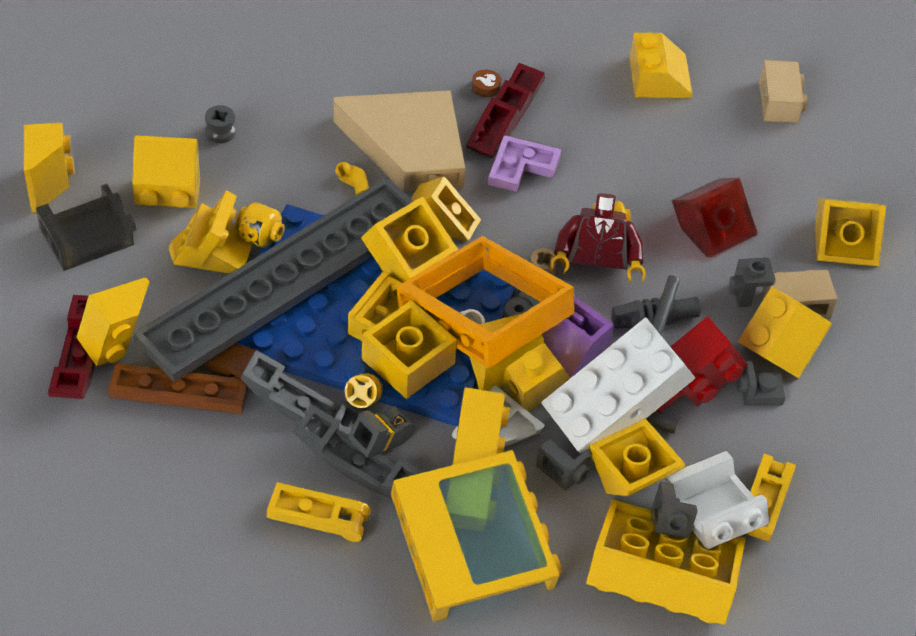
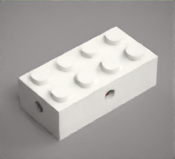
(618, 387)

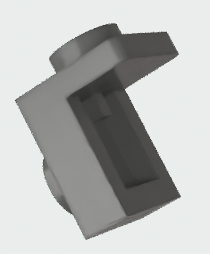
(749, 275)

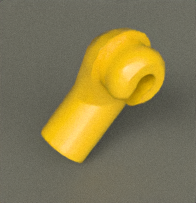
(352, 176)

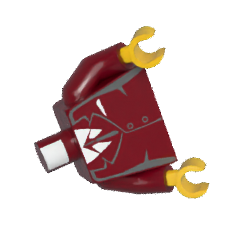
(600, 239)

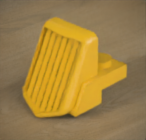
(211, 239)

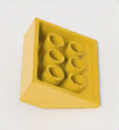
(664, 567)

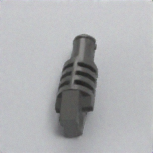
(632, 313)

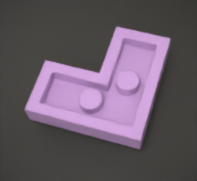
(520, 156)

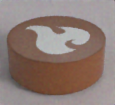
(486, 83)

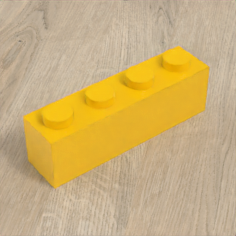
(480, 425)

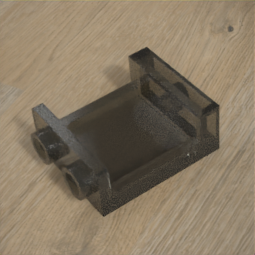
(87, 229)

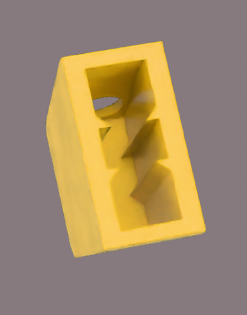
(534, 376)

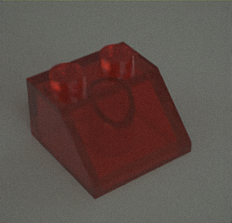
(715, 215)

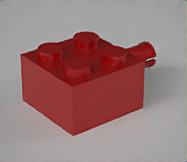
(709, 359)

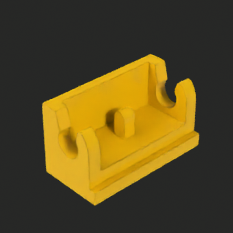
(374, 305)

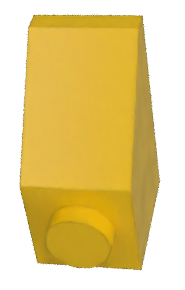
(449, 208)

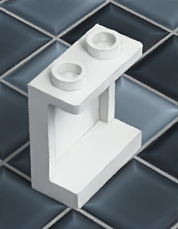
(722, 500)

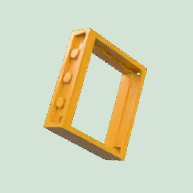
(472, 339)

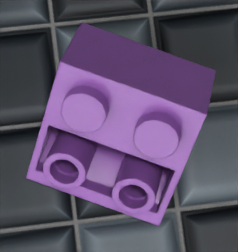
(579, 338)

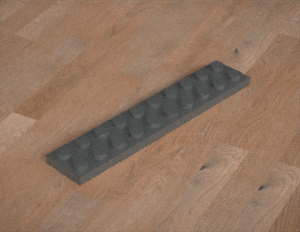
(267, 284)

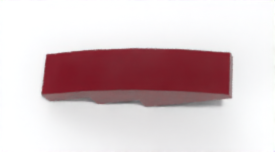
(505, 110)

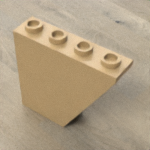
(405, 135)

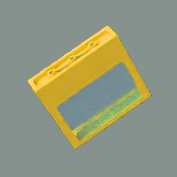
(474, 531)

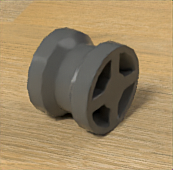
(220, 124)

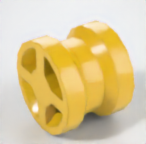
(358, 395)

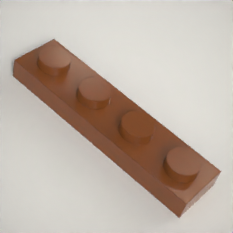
(190, 391)

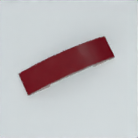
(75, 366)

